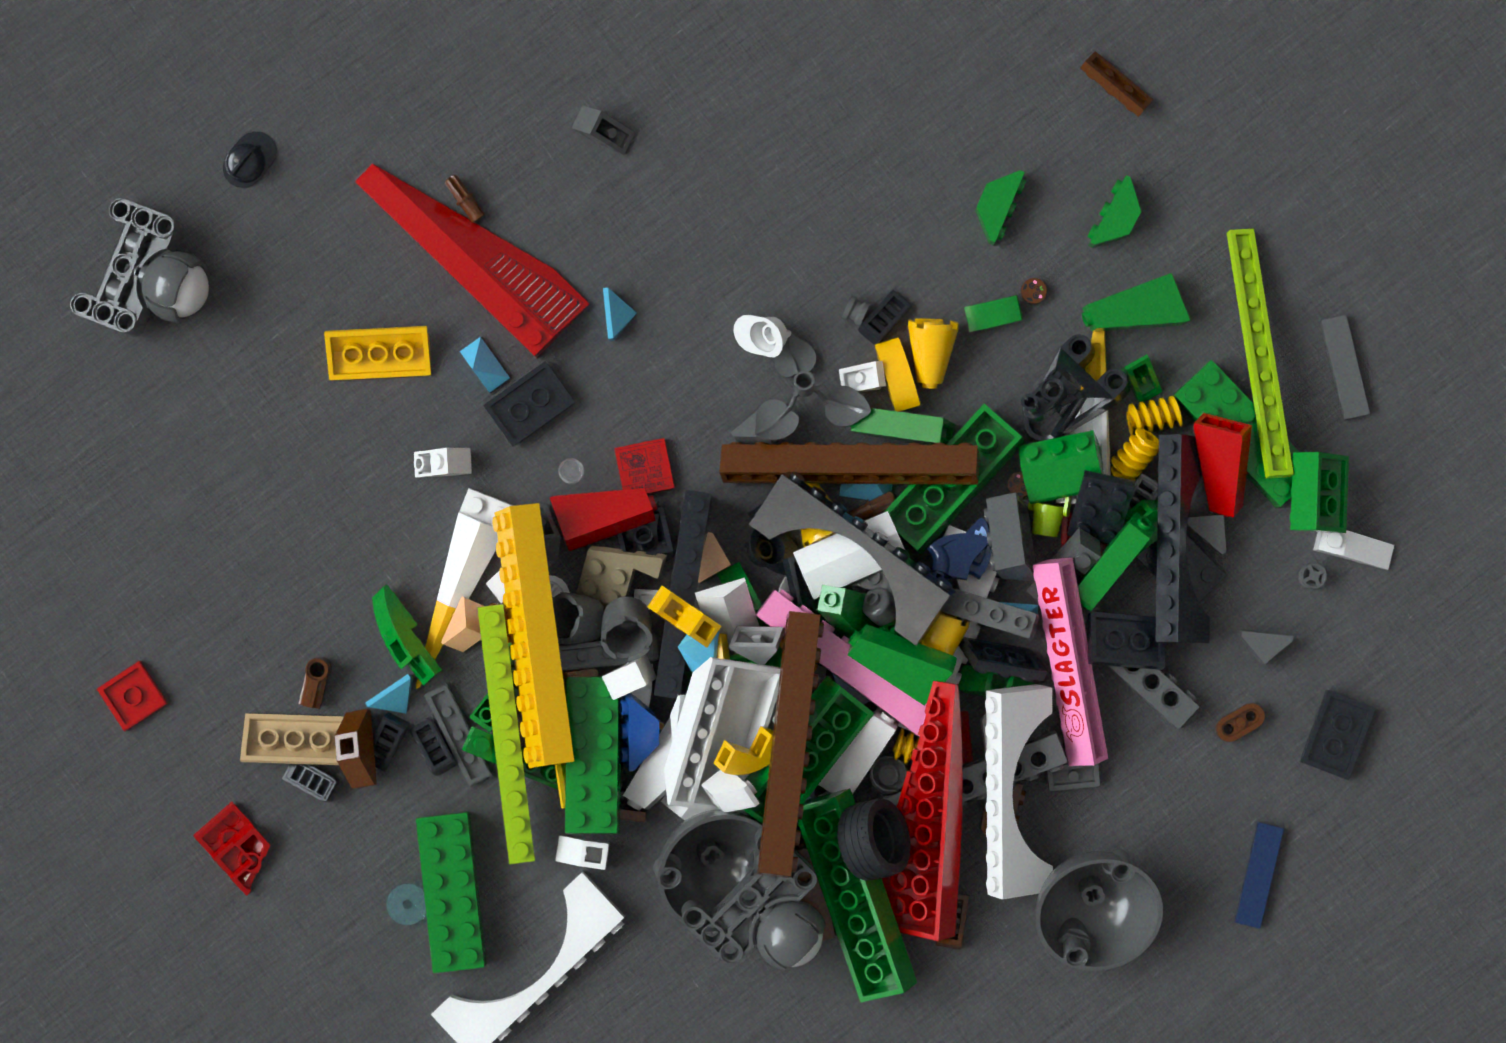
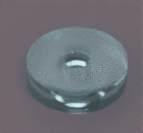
(399, 912)

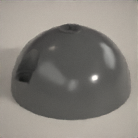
(706, 860)
(1104, 901)

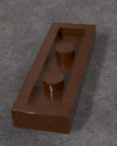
(1116, 84)

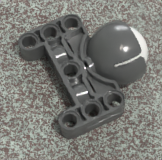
(158, 278)
(775, 920)

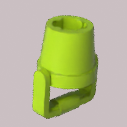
(1048, 517)

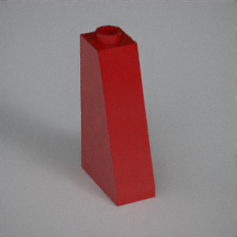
(1224, 461)
(600, 515)

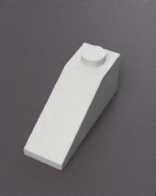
(1355, 548)

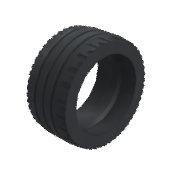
(874, 839)

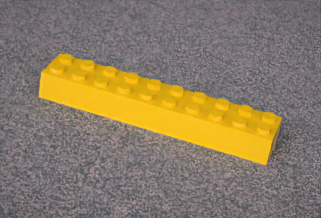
(533, 635)

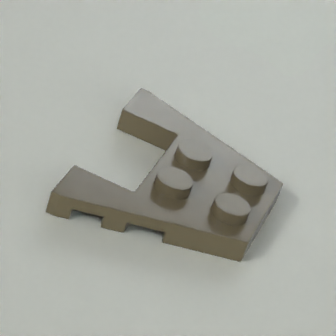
(610, 572)

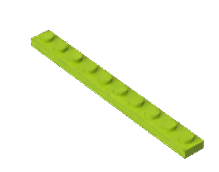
(1260, 353)
(506, 734)

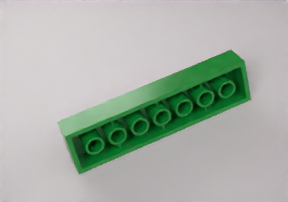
(856, 906)

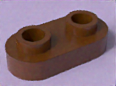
(1239, 722)

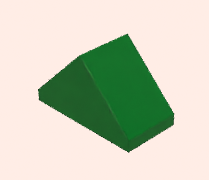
(1142, 379)

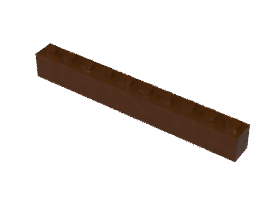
(851, 463)
(789, 745)

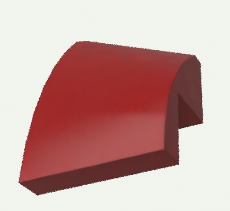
(234, 845)

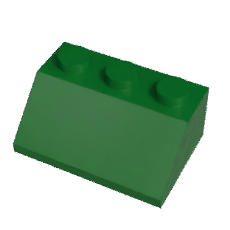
(1057, 465)
(1319, 492)

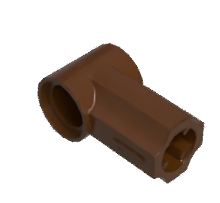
(314, 685)

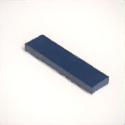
(1258, 875)

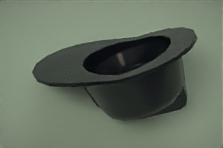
(249, 159)
(770, 552)

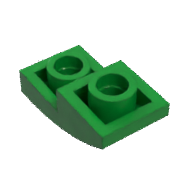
(993, 313)

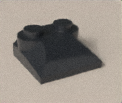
(649, 538)

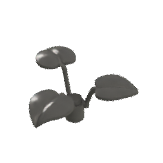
(797, 359)

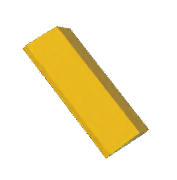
(378, 353)

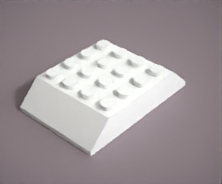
(721, 704)

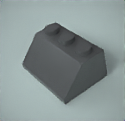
(1010, 537)

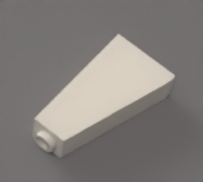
(860, 754)
(649, 781)

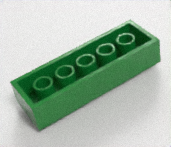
(1215, 394)
(928, 509)
(834, 725)
(595, 774)
(451, 892)

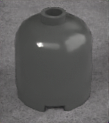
(577, 618)
(626, 628)

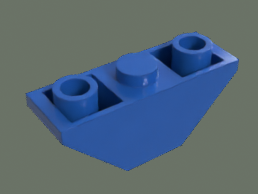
(638, 731)

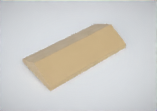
(290, 739)

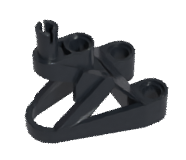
(1040, 406)

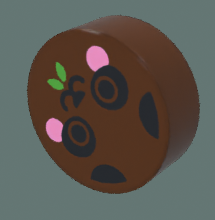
(1033, 291)
(1016, 484)

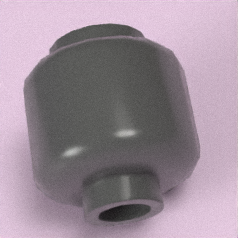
(879, 606)

